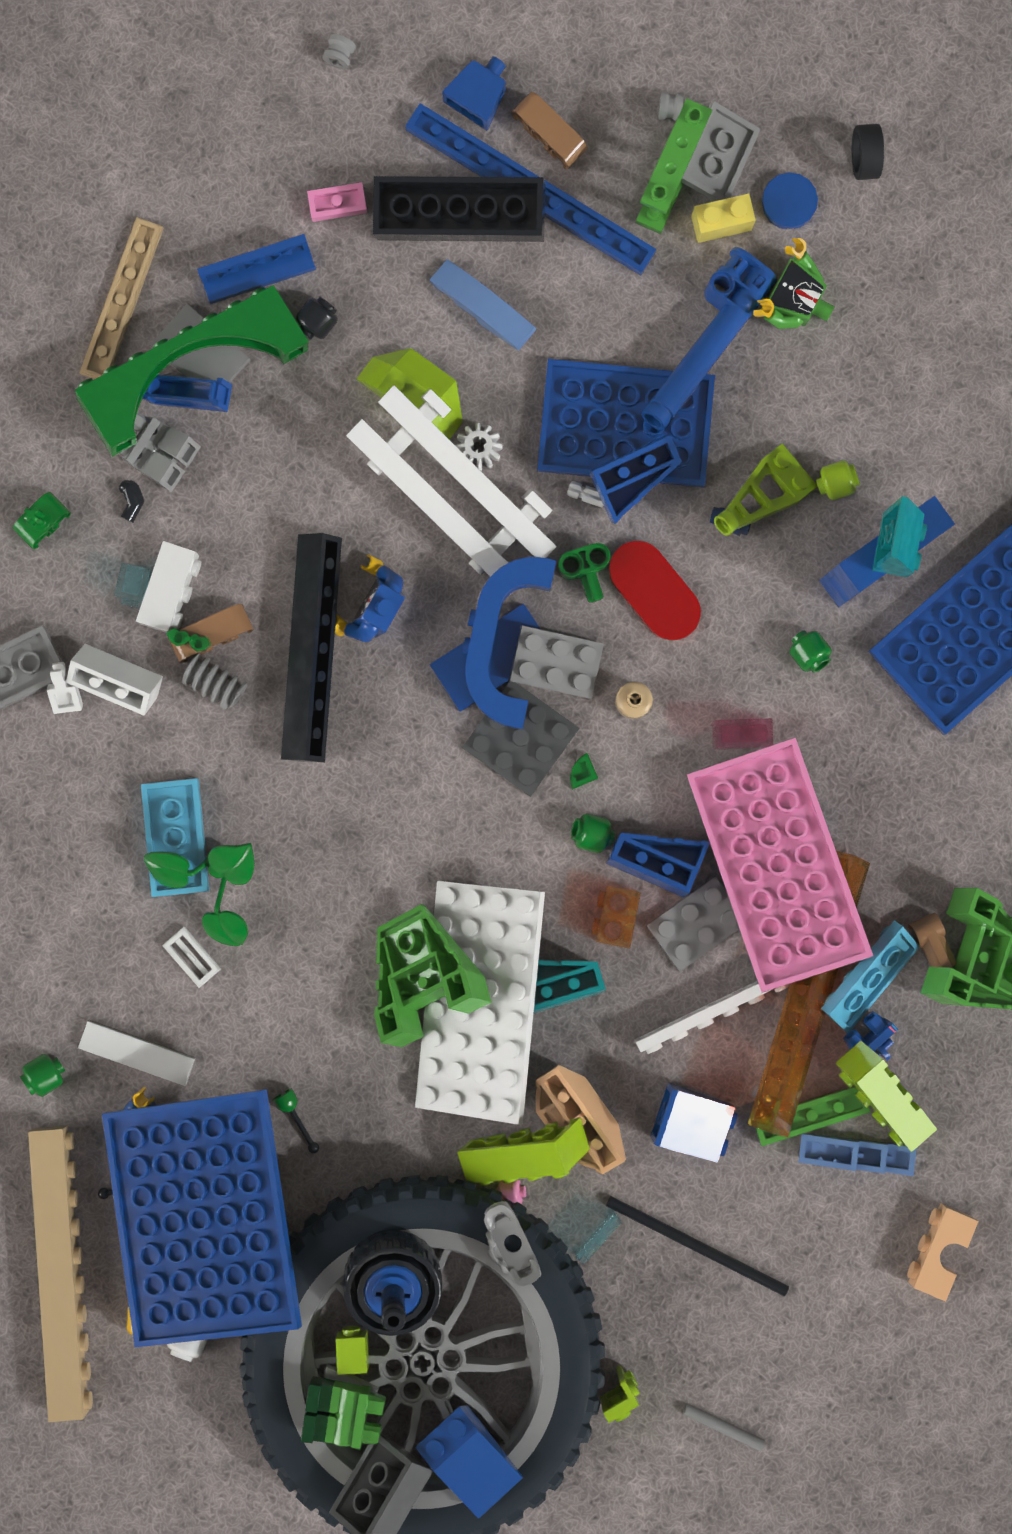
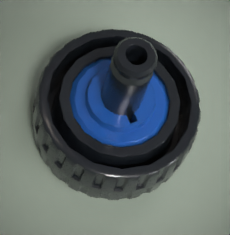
(392, 1282)

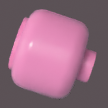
(512, 1191)

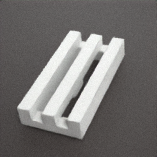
(207, 974)

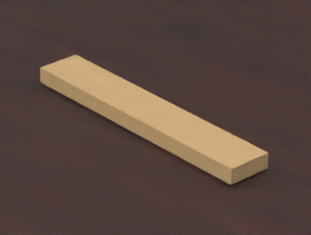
(122, 298)

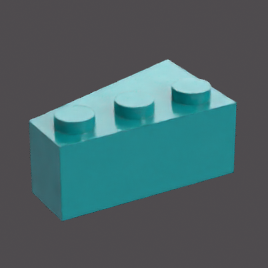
(566, 982)

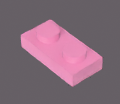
(337, 202)

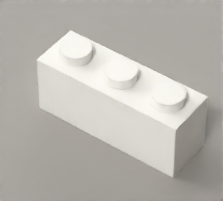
(168, 588)
(114, 679)

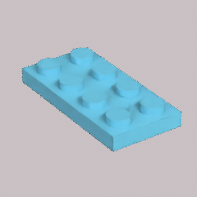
(176, 825)
(870, 977)

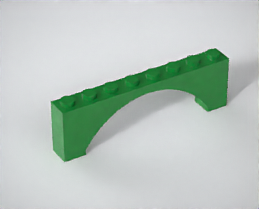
(255, 323)

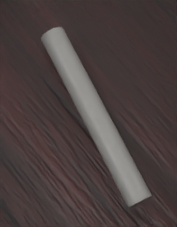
(724, 1427)

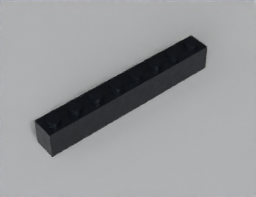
(311, 648)

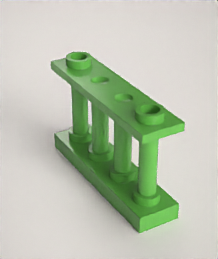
(667, 176)

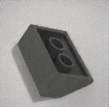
(381, 1489)

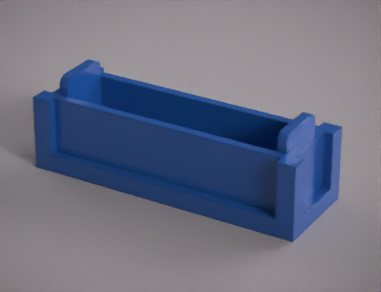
(189, 393)

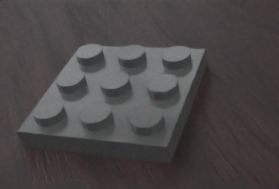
(524, 754)

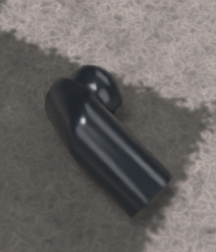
(133, 498)

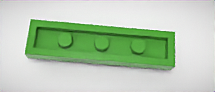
(820, 1113)

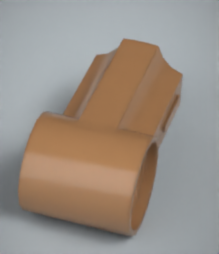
(931, 939)

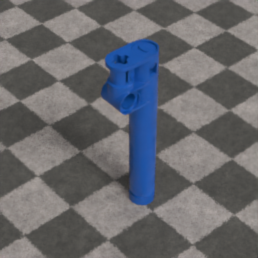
(736, 304)

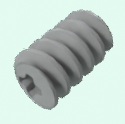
(213, 683)

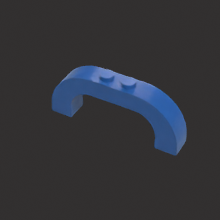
(515, 575)

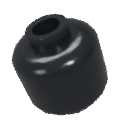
(317, 318)

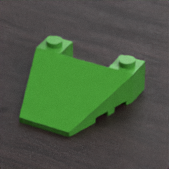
(984, 958)
(417, 968)

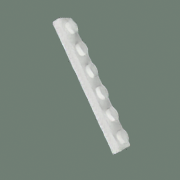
(702, 1017)

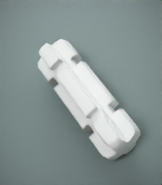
(587, 493)

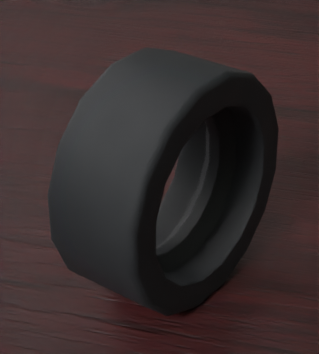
(867, 151)

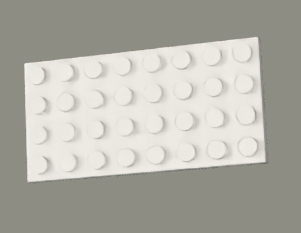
(482, 1058)

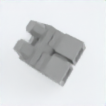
(159, 451)

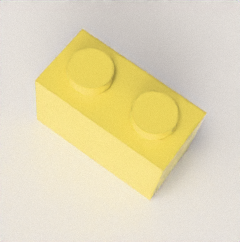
(723, 218)

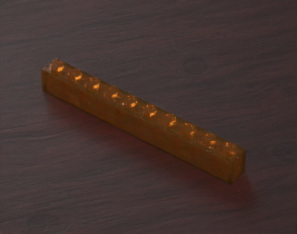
(798, 1032)

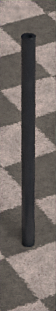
(697, 1246)

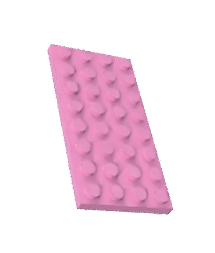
(779, 865)

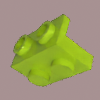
(622, 1399)

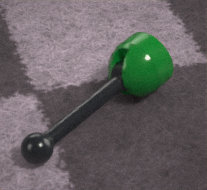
(288, 1103)

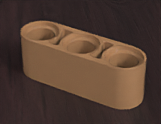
(550, 129)
(219, 628)

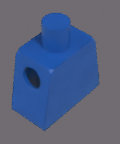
(477, 91)

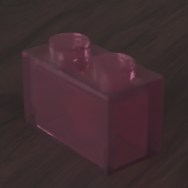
(742, 734)

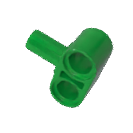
(41, 519)
(586, 570)

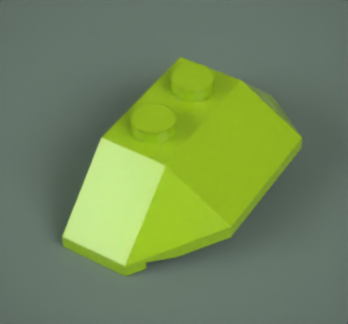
(413, 377)

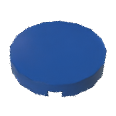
(789, 201)

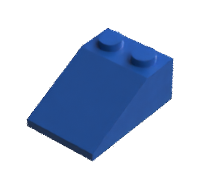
(469, 1461)

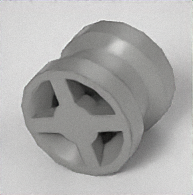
(339, 51)
(670, 105)

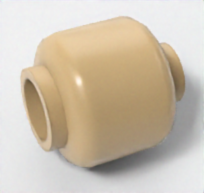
(634, 710)

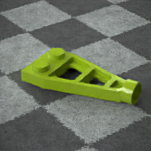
(788, 476)

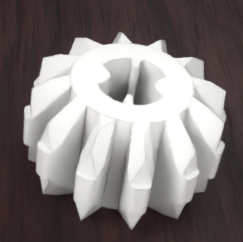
(490, 445)

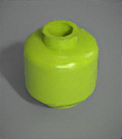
(838, 480)

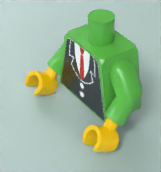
(796, 292)

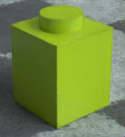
(352, 1351)

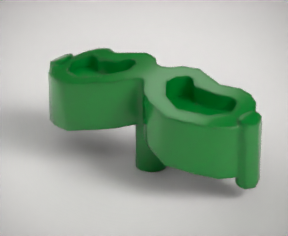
(183, 637)

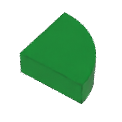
(582, 772)

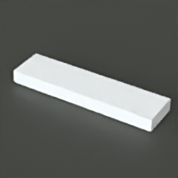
(136, 1053)

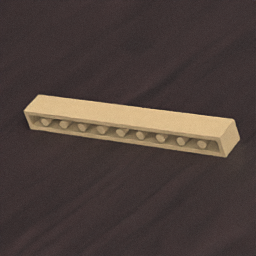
(59, 1273)

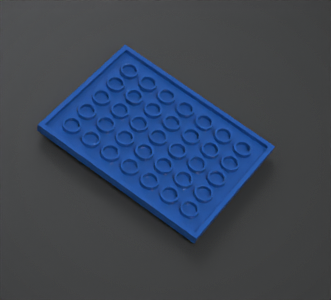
(201, 1219)

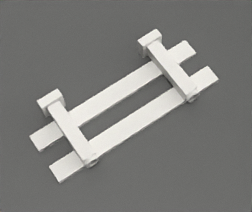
(418, 425)

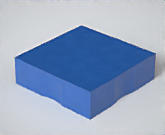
(856, 571)

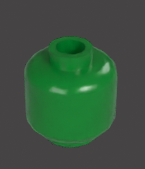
(810, 651)
(592, 833)
(42, 1075)

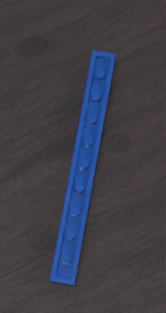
(558, 205)

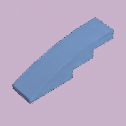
(483, 305)
(856, 1154)

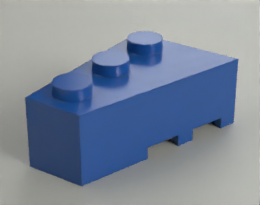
(633, 474)
(658, 860)

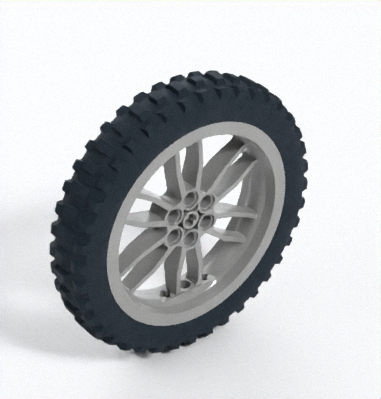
(556, 1327)

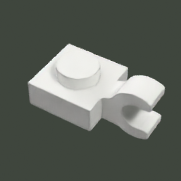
(61, 694)

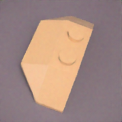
(567, 1096)

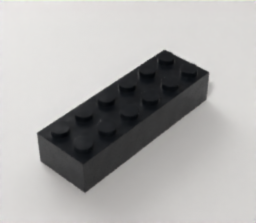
(459, 208)

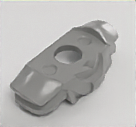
(521, 1264)

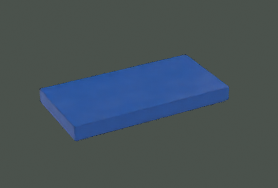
(451, 666)

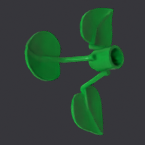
(224, 862)

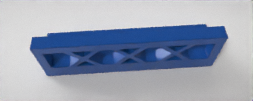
(256, 269)

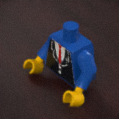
(378, 606)

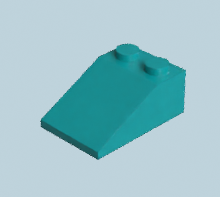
(899, 539)

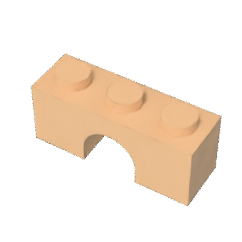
(947, 1228)

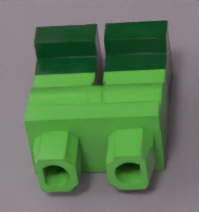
(339, 1413)

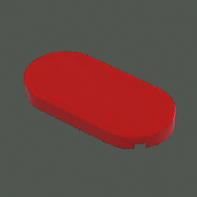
(654, 590)

